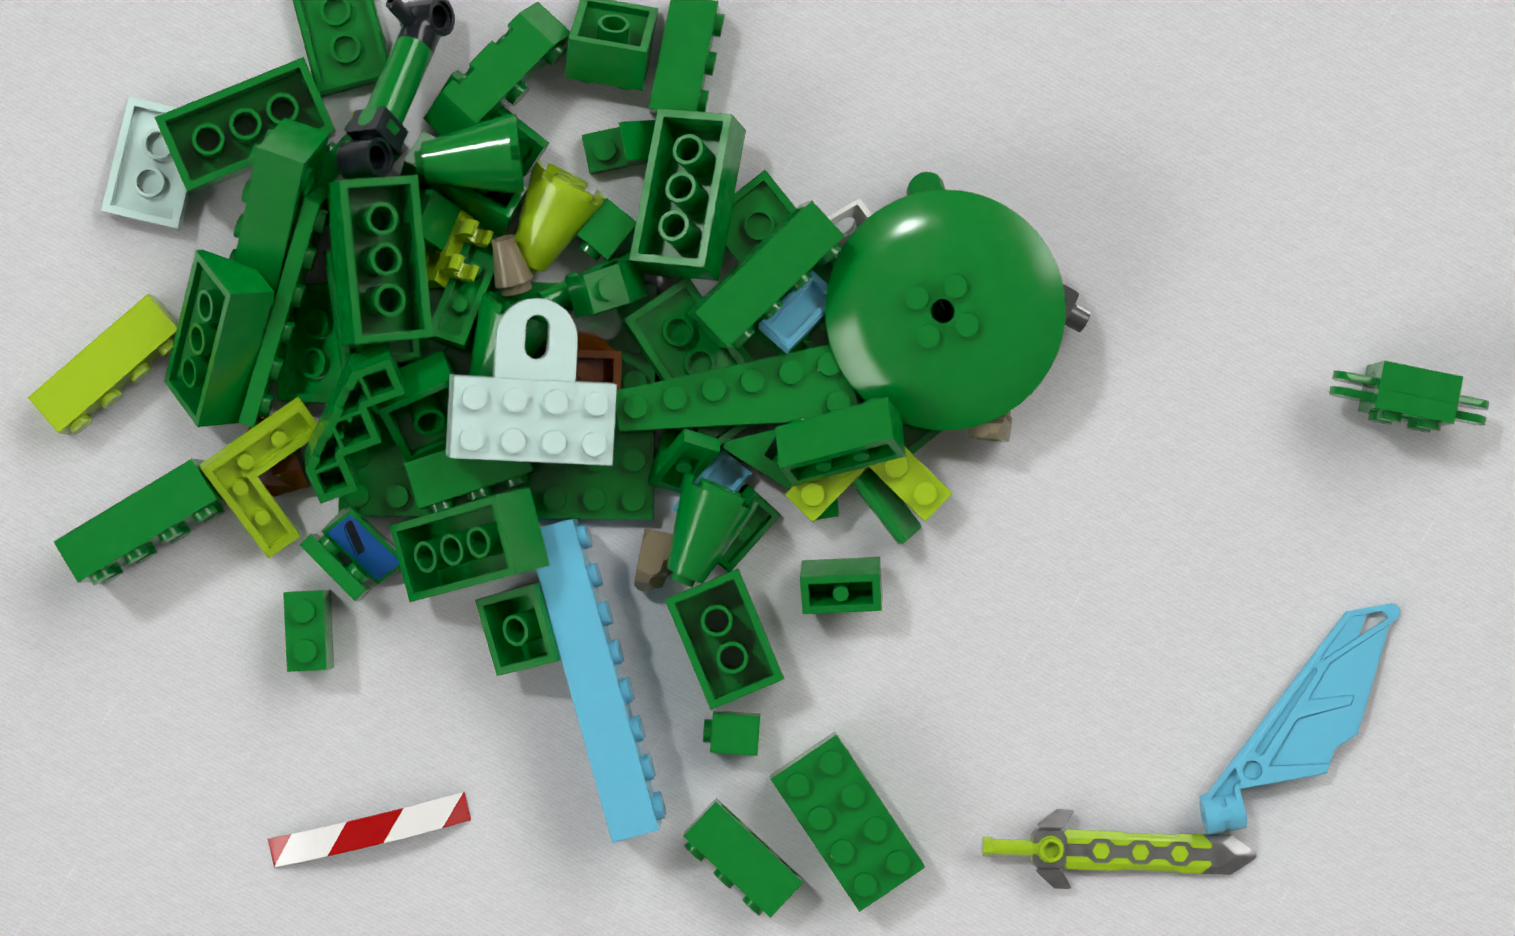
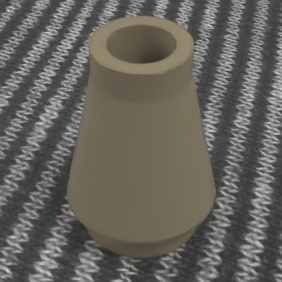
(510, 267)

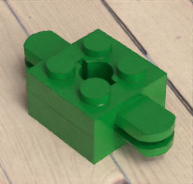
(1409, 394)

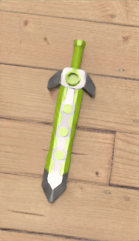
(1117, 851)

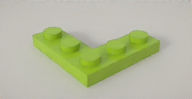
(238, 465)
(904, 475)

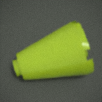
(553, 214)

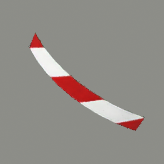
(369, 830)

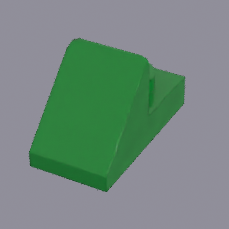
(618, 146)
(752, 451)
(681, 453)

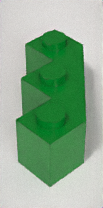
(500, 71)
(350, 421)

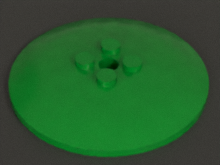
(1002, 295)

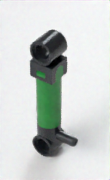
(379, 128)

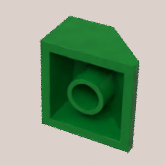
(611, 43)
(421, 414)
(517, 629)

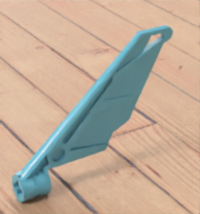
(1307, 721)

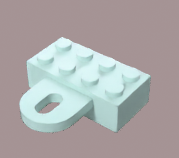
(532, 405)

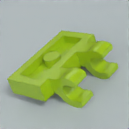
(449, 262)

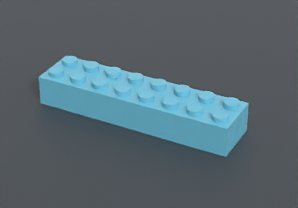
(597, 685)

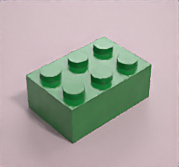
(724, 639)

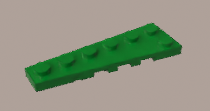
(289, 297)
(740, 394)

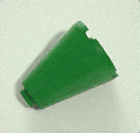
(475, 157)
(491, 310)
(705, 527)

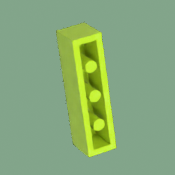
(106, 366)

